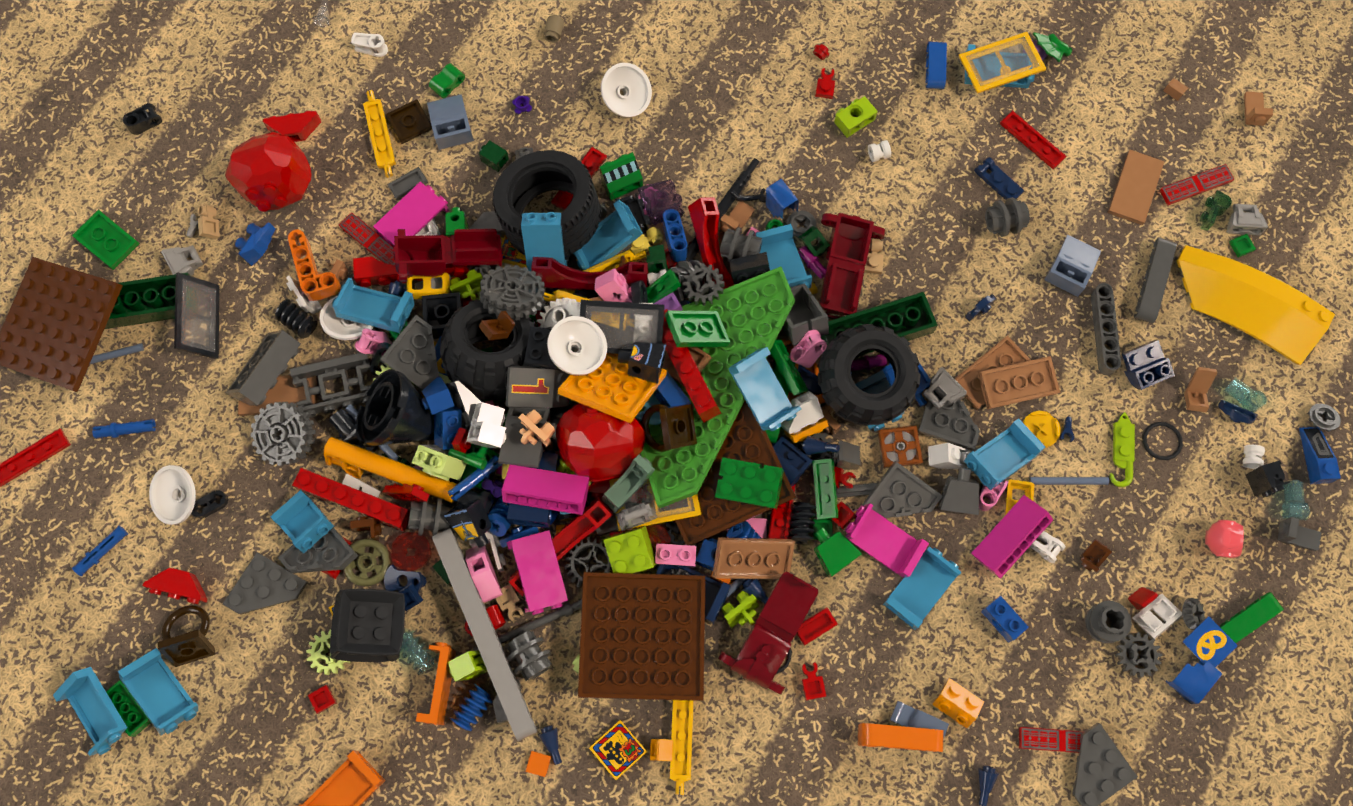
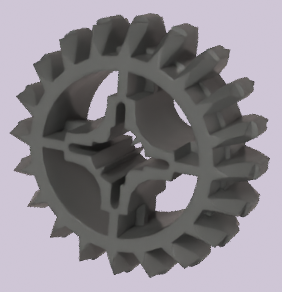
(581, 561)

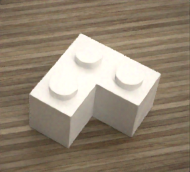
(487, 427)

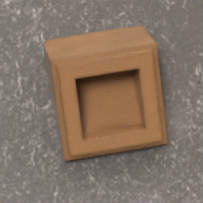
(1175, 89)

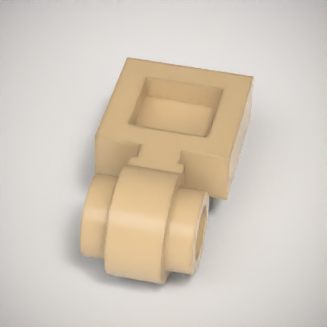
(207, 225)
(874, 260)

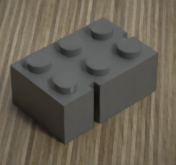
(804, 316)

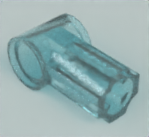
(1244, 394)
(1294, 501)

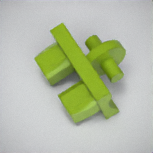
(468, 286)
(743, 612)

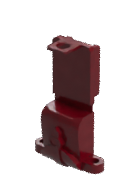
(430, 253)
(846, 262)
(773, 632)

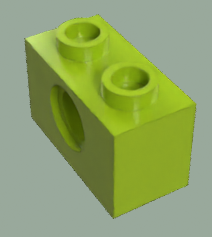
(860, 107)
(467, 666)

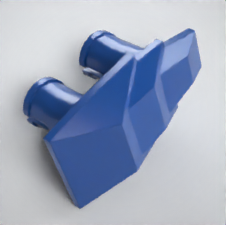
(257, 243)

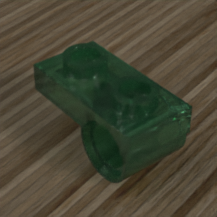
(1213, 209)

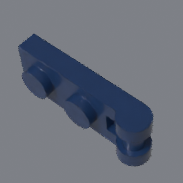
(998, 180)

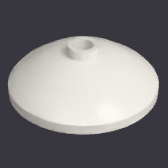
(634, 85)
(339, 327)
(583, 336)
(172, 494)

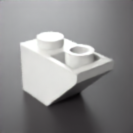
(808, 415)
(947, 456)

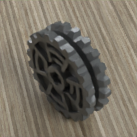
(512, 291)
(282, 433)

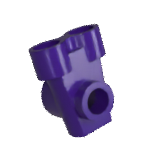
(494, 488)

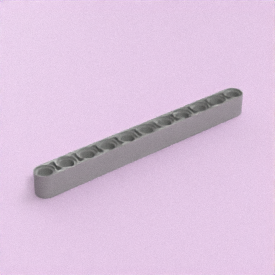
(484, 635)

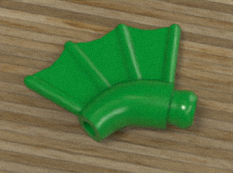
(1053, 46)

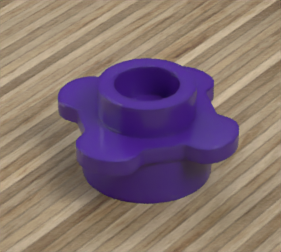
(522, 100)

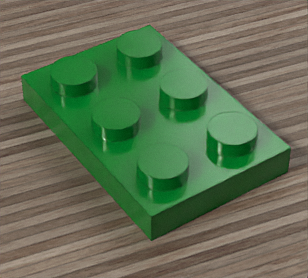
(105, 239)
(697, 328)

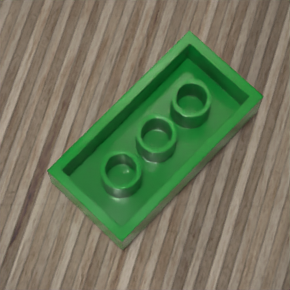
(128, 709)

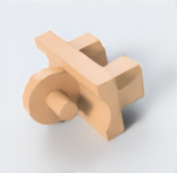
(530, 421)

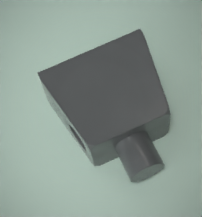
(961, 493)

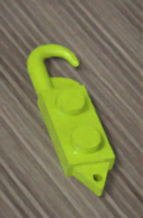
(1123, 449)

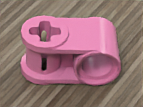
(370, 340)
(808, 350)
(992, 495)

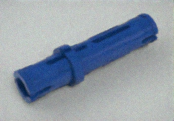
(124, 428)
(474, 478)
(99, 551)

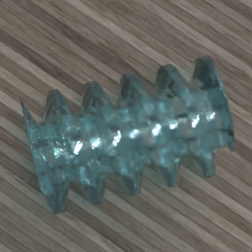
(416, 654)

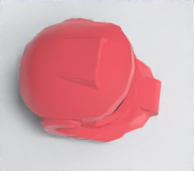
(1225, 538)

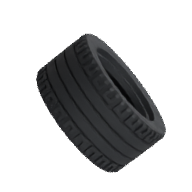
(543, 173)

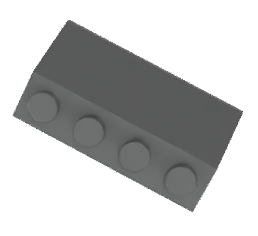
(264, 368)

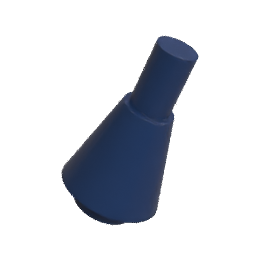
(396, 288)
(814, 446)
(753, 586)
(549, 737)
(987, 779)

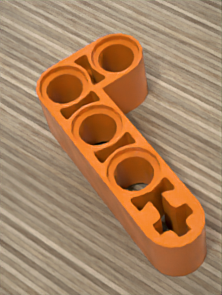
(308, 264)
(900, 737)

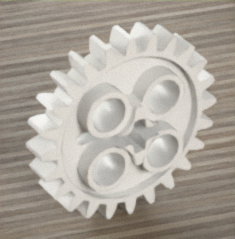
(553, 313)

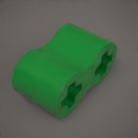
(446, 80)

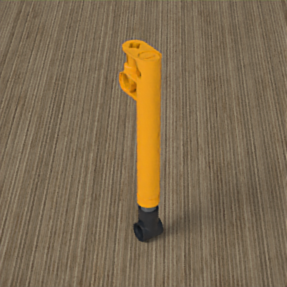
(357, 460)

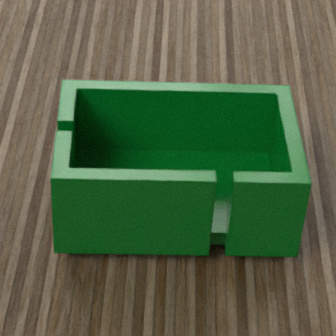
(749, 483)

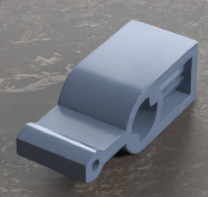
(910, 717)

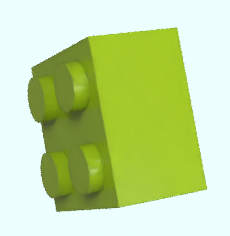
(630, 551)

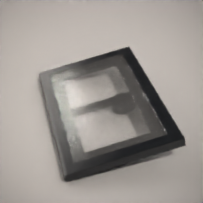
(196, 316)
(625, 322)

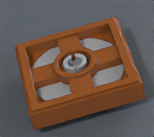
(900, 446)

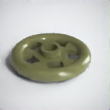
(379, 550)

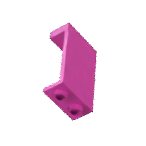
(411, 213)
(885, 541)
(539, 572)

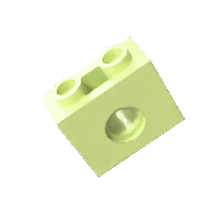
(438, 463)

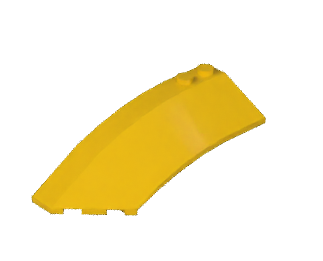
(1254, 303)

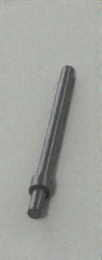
(567, 609)

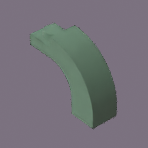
(628, 483)

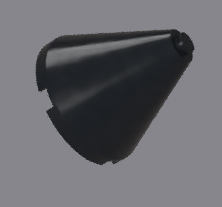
(393, 412)

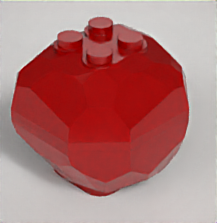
(269, 171)
(598, 443)

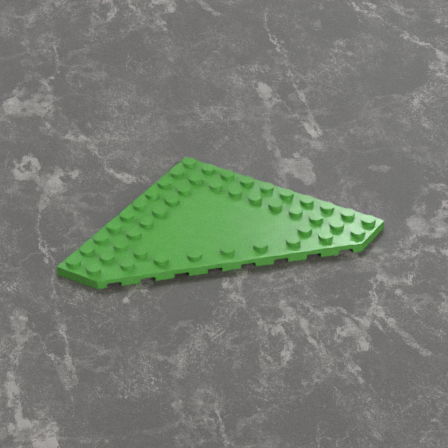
(752, 319)

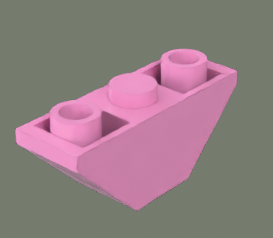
(483, 573)

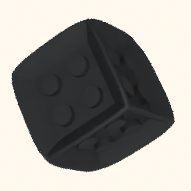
(367, 625)

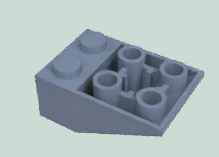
(450, 122)
(1073, 266)

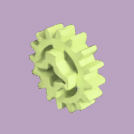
(321, 655)

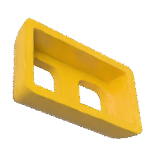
(427, 290)
(1027, 487)

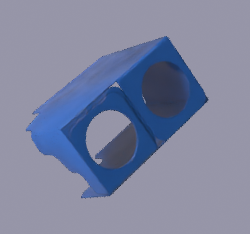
(779, 197)
(1195, 681)

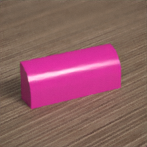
(545, 489)
(1012, 536)

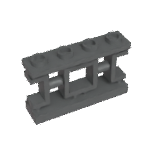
(327, 371)

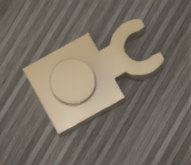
(508, 601)

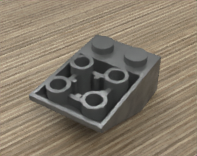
(513, 450)

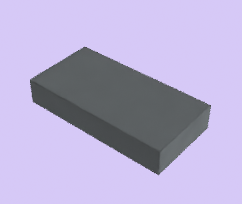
(405, 183)

